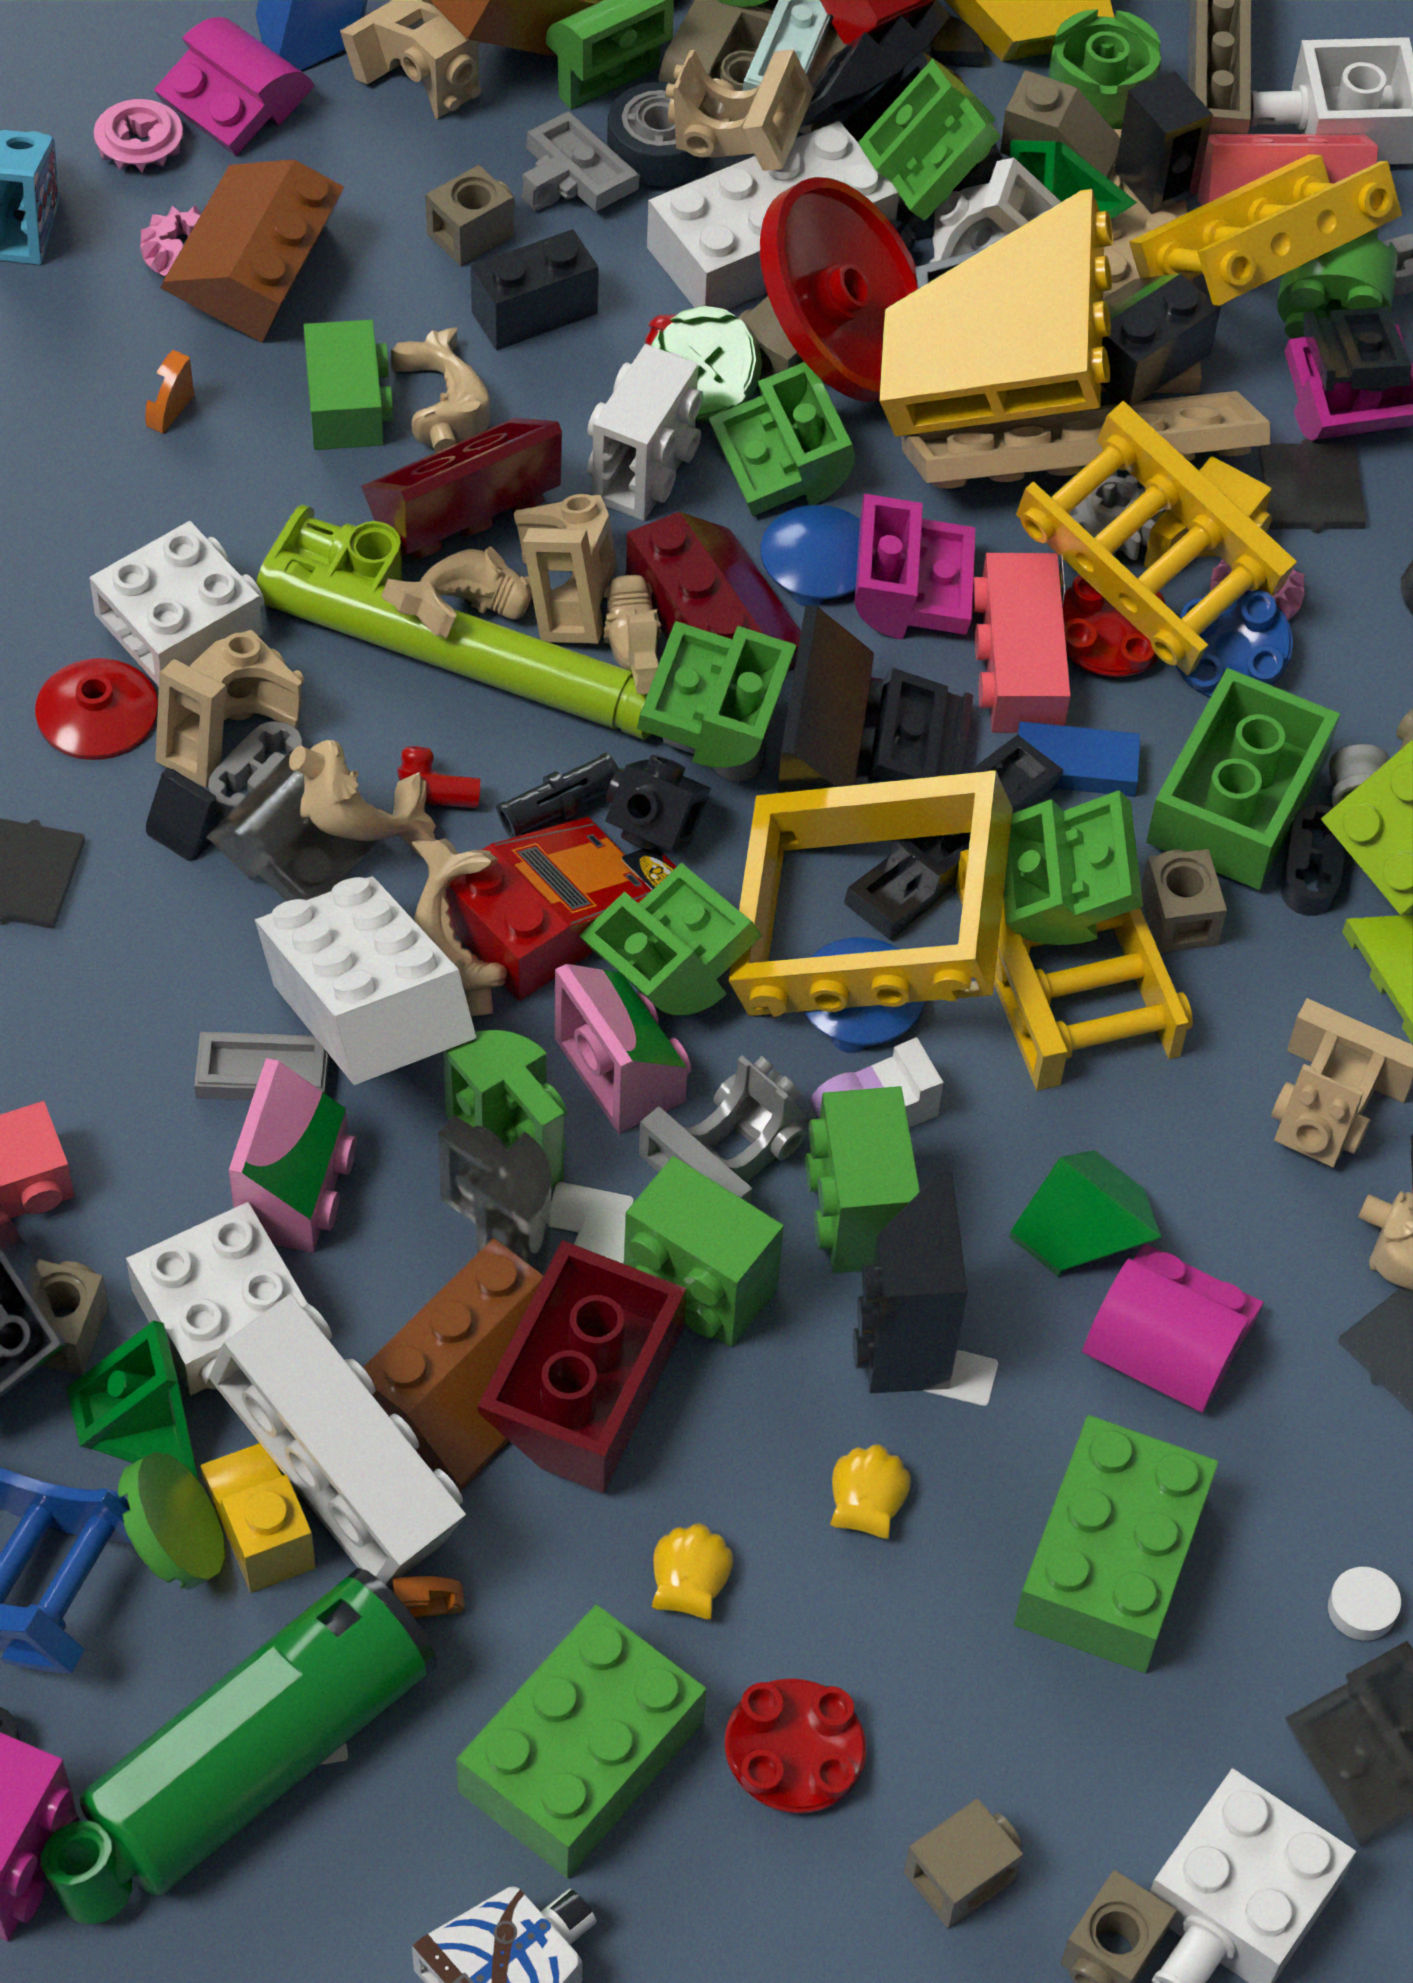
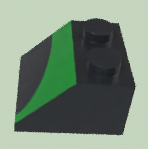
(1156, 334)

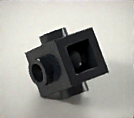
(656, 803)

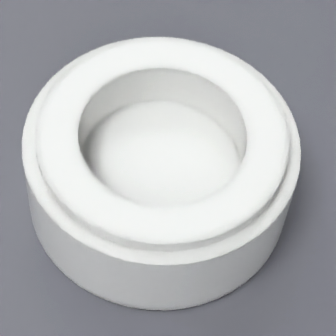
(1364, 1603)

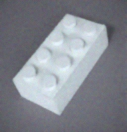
(712, 227)
(365, 979)
(336, 1440)

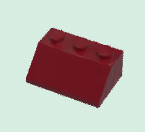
(468, 484)
(705, 580)
(584, 1364)

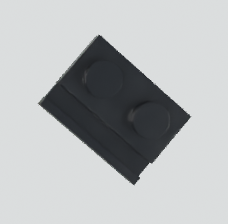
(1357, 349)
(919, 729)

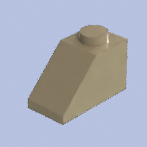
(1059, 112)

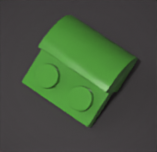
(608, 46)
(930, 138)
(785, 442)
(716, 692)
(1071, 869)
(673, 941)
(504, 1087)

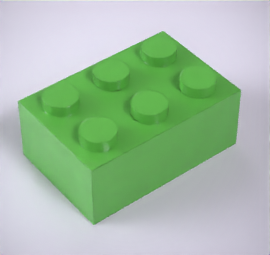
(1243, 776)
(1115, 1543)
(581, 1740)

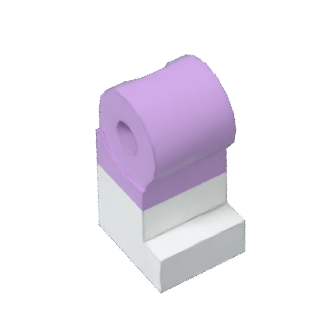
(906, 1068)

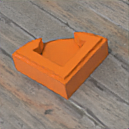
(174, 392)
(429, 1595)

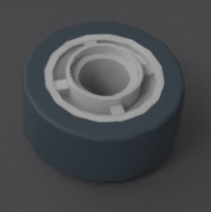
(645, 139)

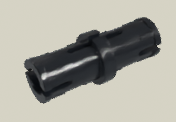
(524, 812)

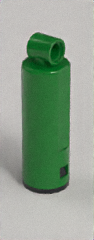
(238, 1748)

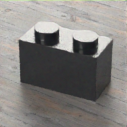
(1163, 142)
(534, 289)

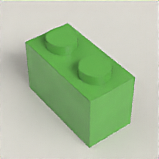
(344, 384)

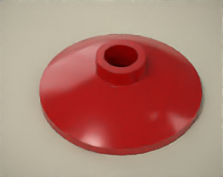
(101, 725)

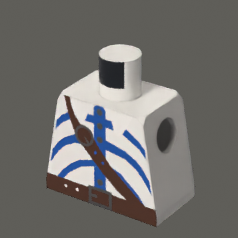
(507, 1942)

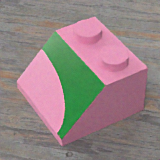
(617, 1045)
(291, 1157)

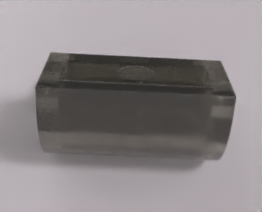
(273, 840)
(498, 1188)
(1364, 1743)

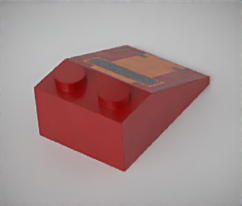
(540, 900)

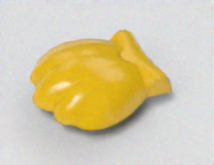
(869, 1490)
(690, 1570)

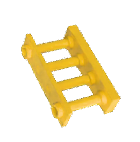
(1268, 227)
(1169, 485)
(1029, 992)

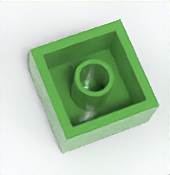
(861, 1171)
(708, 1243)

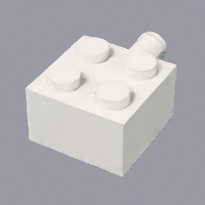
(1348, 90)
(1246, 1885)

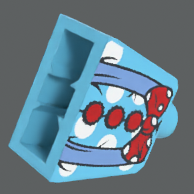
(31, 184)

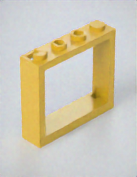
(867, 815)

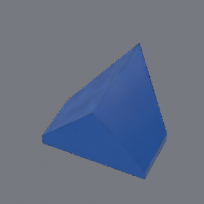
(306, 29)

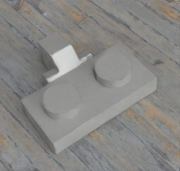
(574, 163)

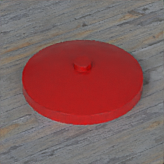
(829, 278)

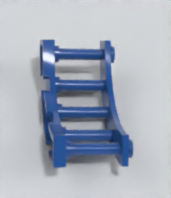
(36, 1633)

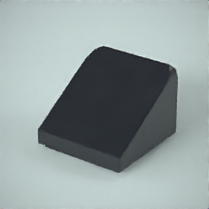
(182, 815)

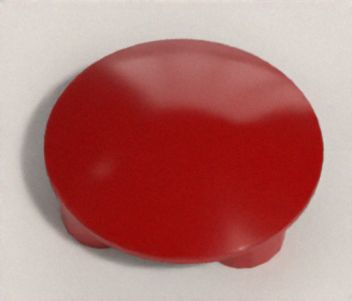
(1101, 636)
(795, 1744)

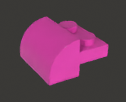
(231, 83)
(1344, 410)
(912, 569)
(1171, 1326)

